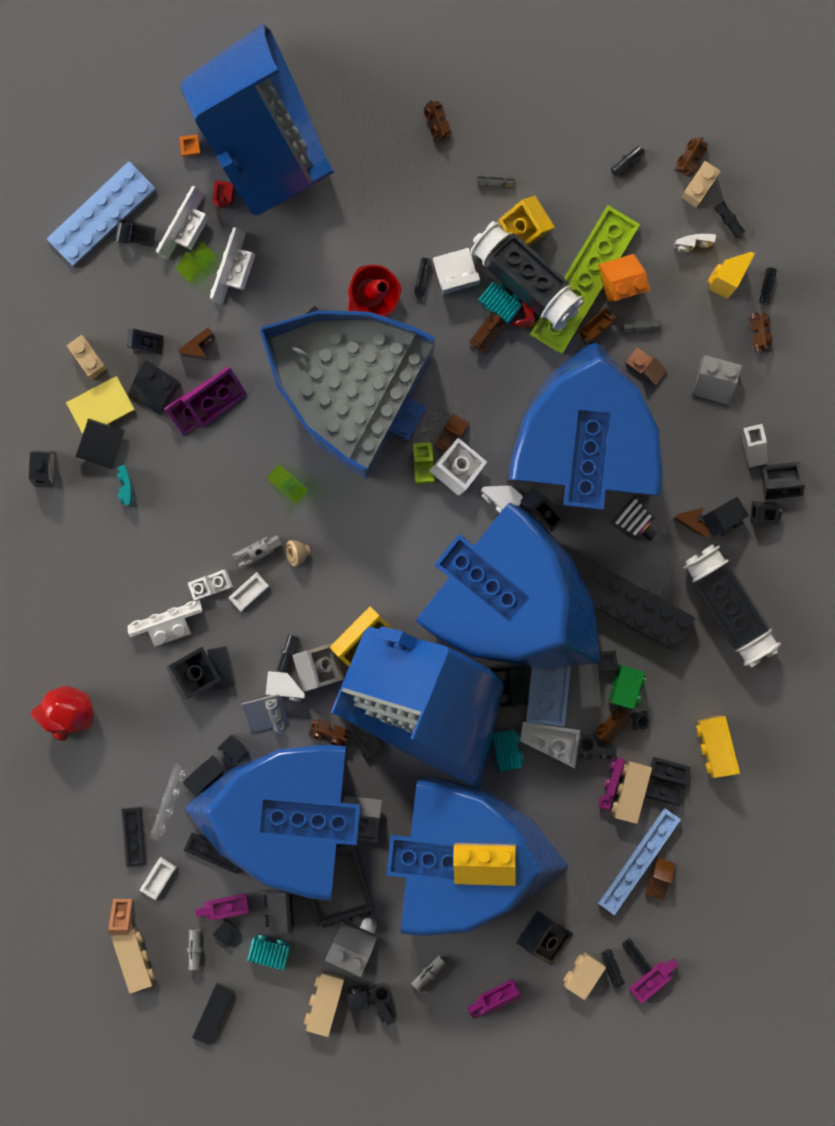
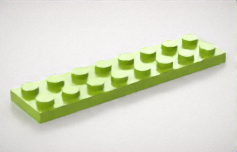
(604, 244)

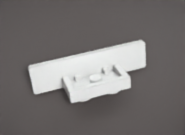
(185, 225)
(233, 268)
(167, 625)

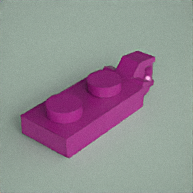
(611, 784)
(224, 907)
(653, 980)
(495, 999)

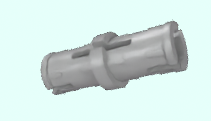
(194, 949)
(429, 973)

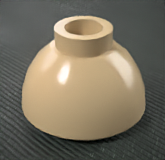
(296, 552)

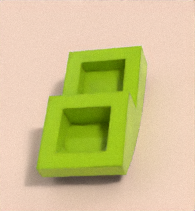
(423, 463)

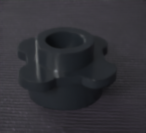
(644, 722)

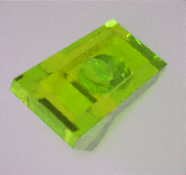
(195, 262)
(286, 483)

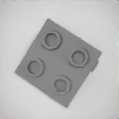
(266, 714)

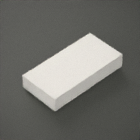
(249, 592)
(158, 878)

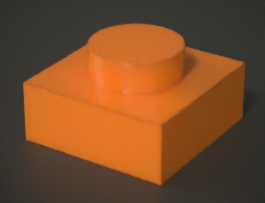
(190, 145)

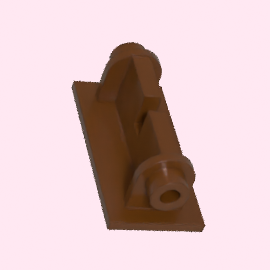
(434, 112)
(695, 149)
(761, 323)
(593, 328)
(488, 332)
(606, 730)
(320, 731)

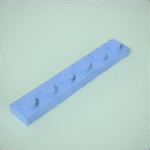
(639, 861)

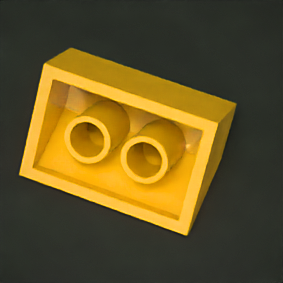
(727, 276)
(348, 642)
(717, 746)
(485, 864)

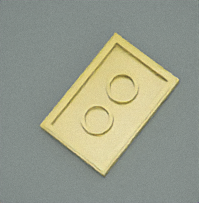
(103, 403)

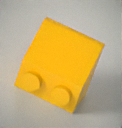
(527, 221)

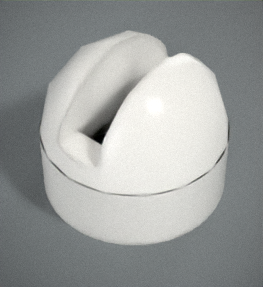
(369, 924)

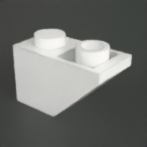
(755, 445)
(501, 496)
(284, 685)

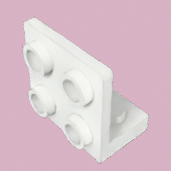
(456, 271)

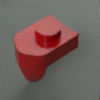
(223, 194)
(529, 317)

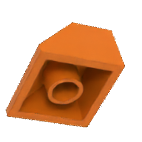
(623, 278)

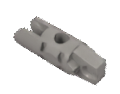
(266, 545)

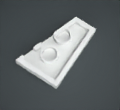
(552, 740)

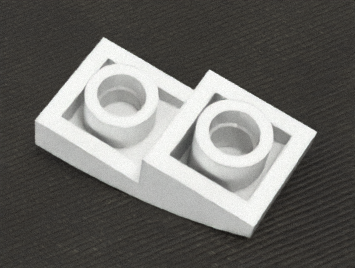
(688, 243)
(210, 585)

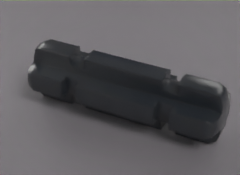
(422, 276)
(767, 286)
(636, 956)
(612, 968)

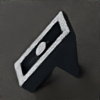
(144, 341)

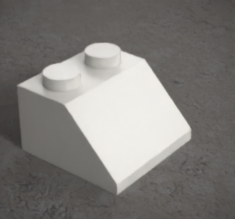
(458, 466)

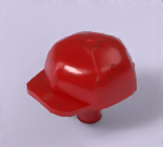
(373, 290)
(64, 712)

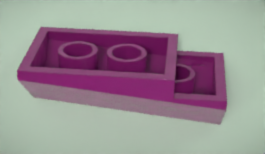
(206, 401)

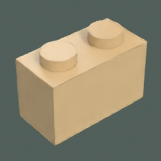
(700, 184)
(86, 357)
(584, 975)

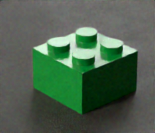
(626, 687)

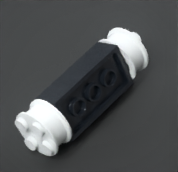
(527, 275)
(731, 606)

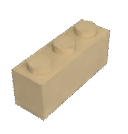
(631, 792)
(133, 960)
(324, 1003)

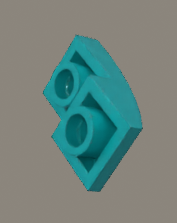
(126, 491)

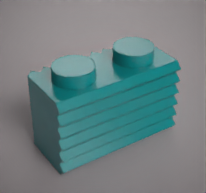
(500, 302)
(506, 750)
(269, 952)

